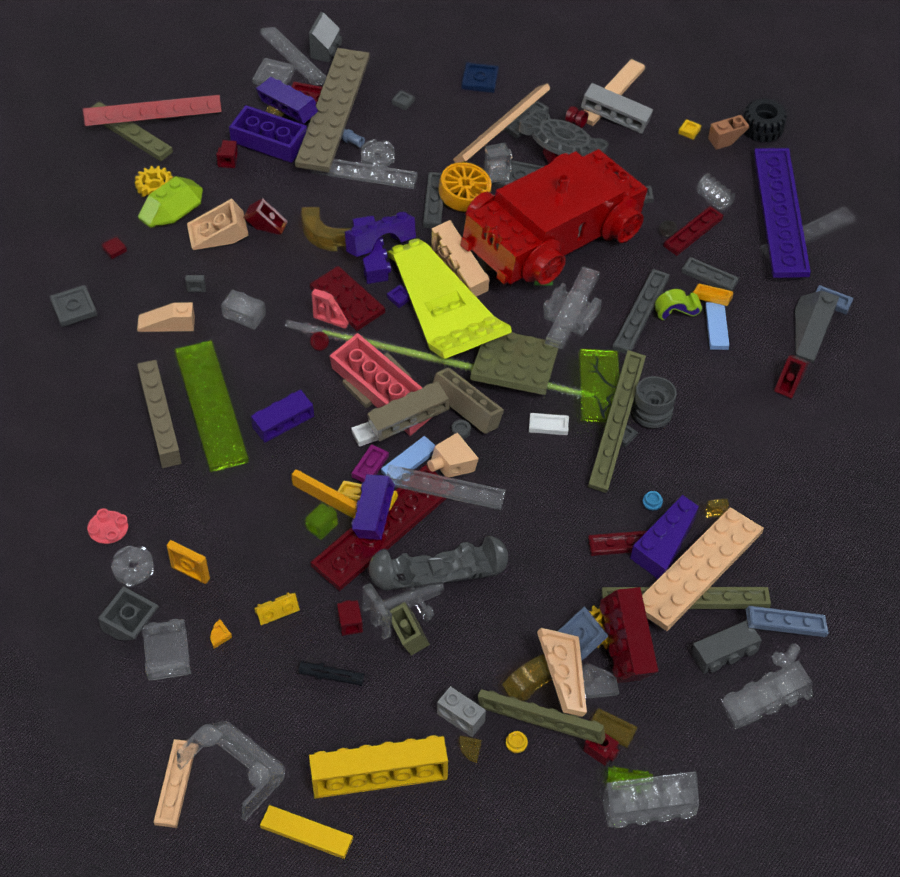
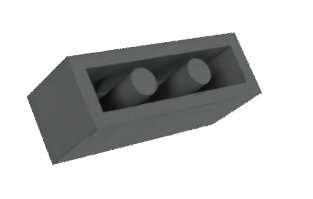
(726, 647)

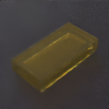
(616, 727)

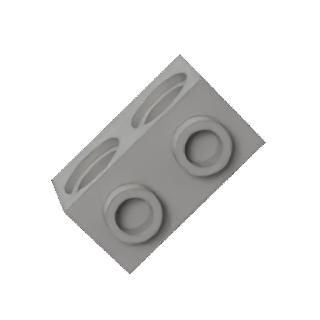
(461, 711)

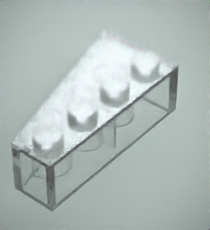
(768, 694)

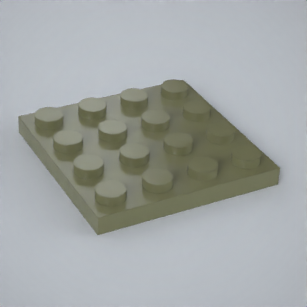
(516, 363)

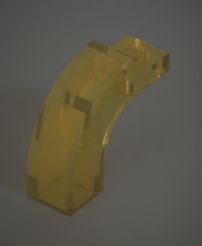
(320, 234)
(528, 678)

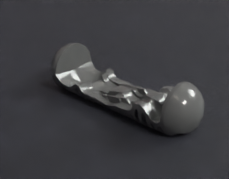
(450, 566)

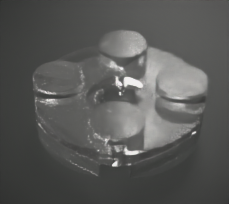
(384, 148)
(135, 575)

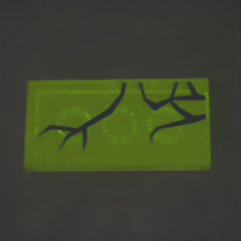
(597, 383)

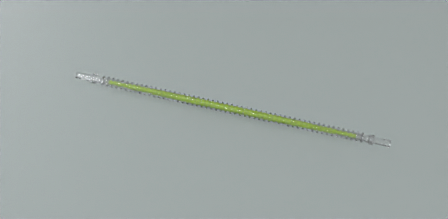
(307, 328)

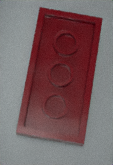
(353, 300)

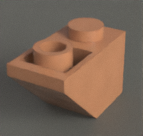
(727, 131)

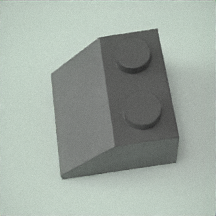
(324, 38)
(126, 615)

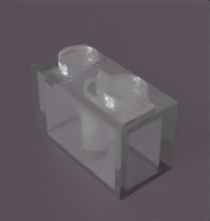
(497, 162)
(243, 309)

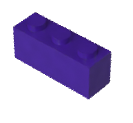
(282, 416)
(373, 507)

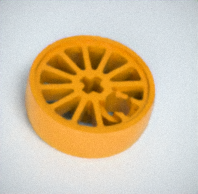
(464, 180)

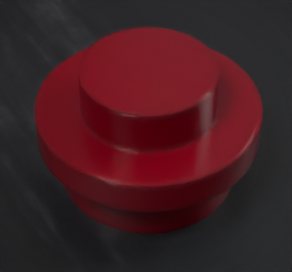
(319, 340)

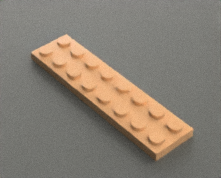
(699, 568)

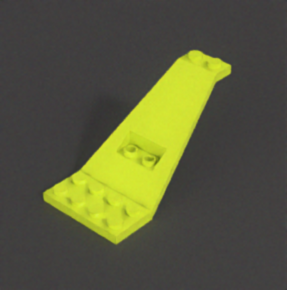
(444, 306)

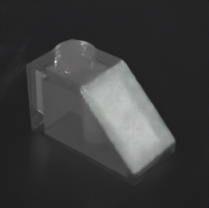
(599, 682)

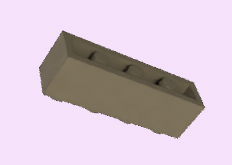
(469, 401)
(408, 411)

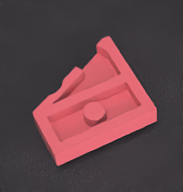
(327, 310)

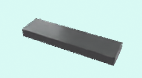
(434, 203)

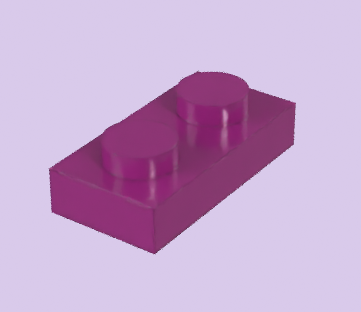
(370, 463)

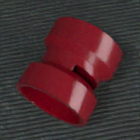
(575, 116)

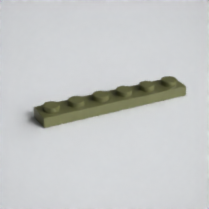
(140, 138)
(542, 716)

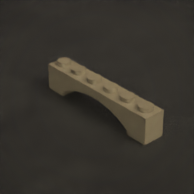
(159, 414)

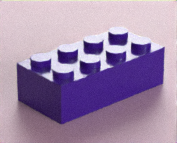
(267, 133)

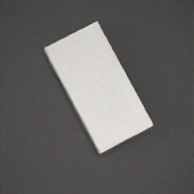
(548, 424)

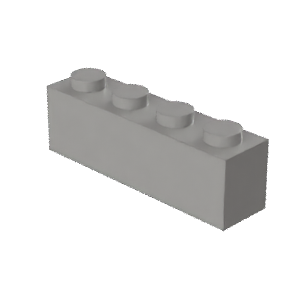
(616, 108)

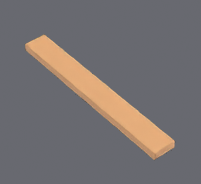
(502, 123)

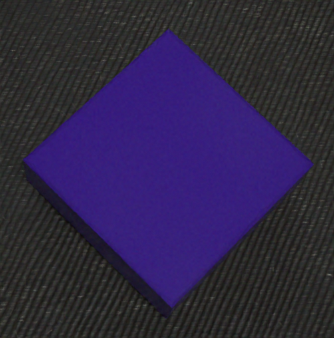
(398, 296)

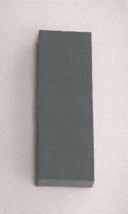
(513, 127)
(710, 274)

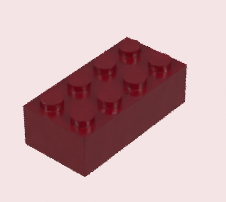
(628, 635)

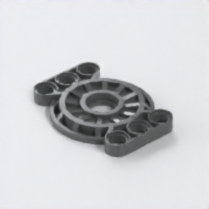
(548, 134)

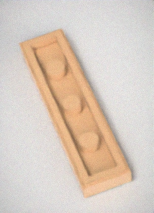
(173, 790)

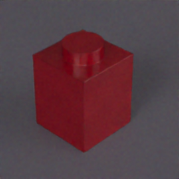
(350, 617)

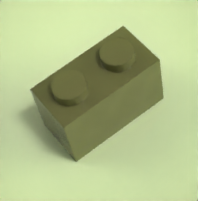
(408, 629)

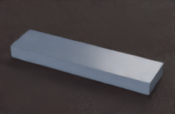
(786, 621)

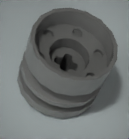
(654, 402)

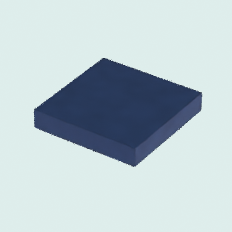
(480, 77)

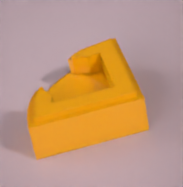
(219, 634)

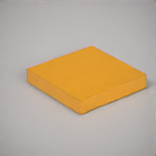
(188, 562)

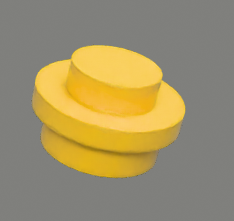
(516, 742)

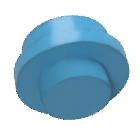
(652, 500)

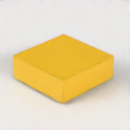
(689, 129)

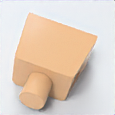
(453, 457)

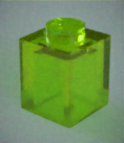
(321, 521)

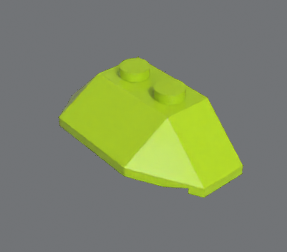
(171, 202)

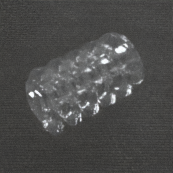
(715, 192)

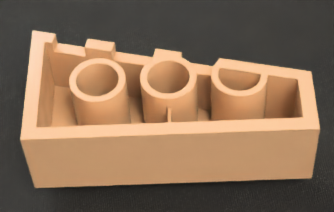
(447, 246)

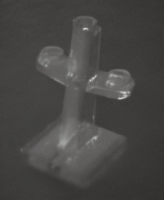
(412, 596)

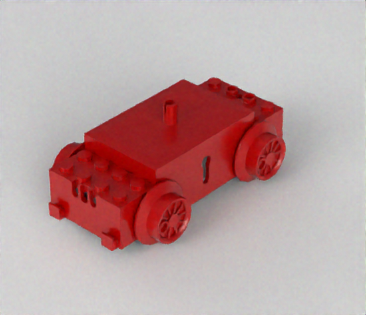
(552, 213)

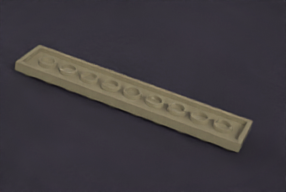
(333, 110)

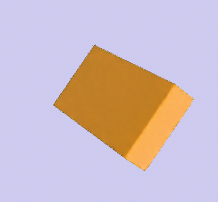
(713, 294)

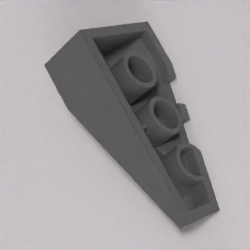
(812, 321)

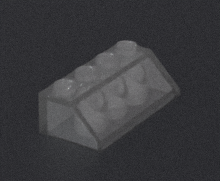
(651, 799)

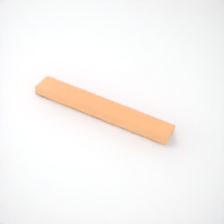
(620, 84)

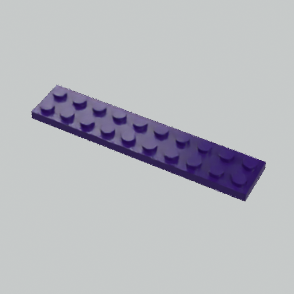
(781, 213)

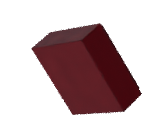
(114, 247)

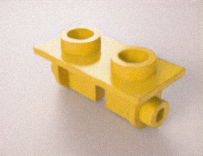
(279, 608)

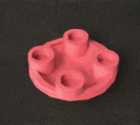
(107, 526)

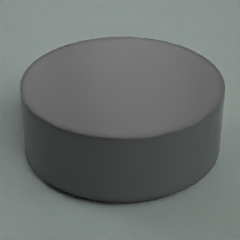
(461, 427)

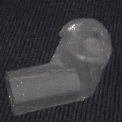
(781, 659)

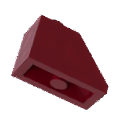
(265, 217)
(791, 376)

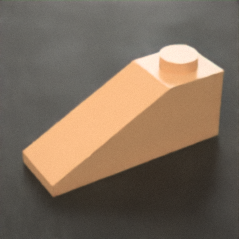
(168, 318)

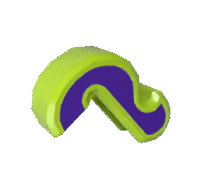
(677, 300)

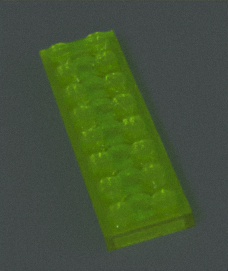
(211, 406)

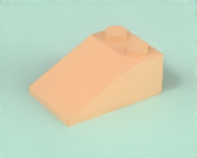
(218, 226)

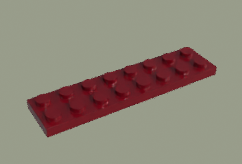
(352, 555)

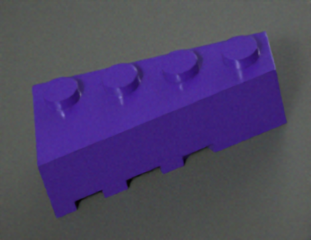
(664, 539)

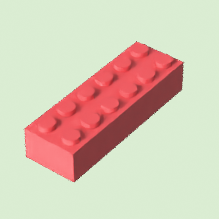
(373, 374)

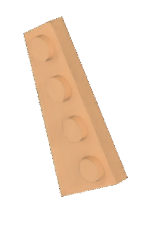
(565, 667)

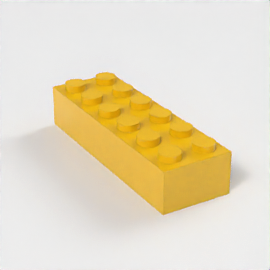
(379, 766)

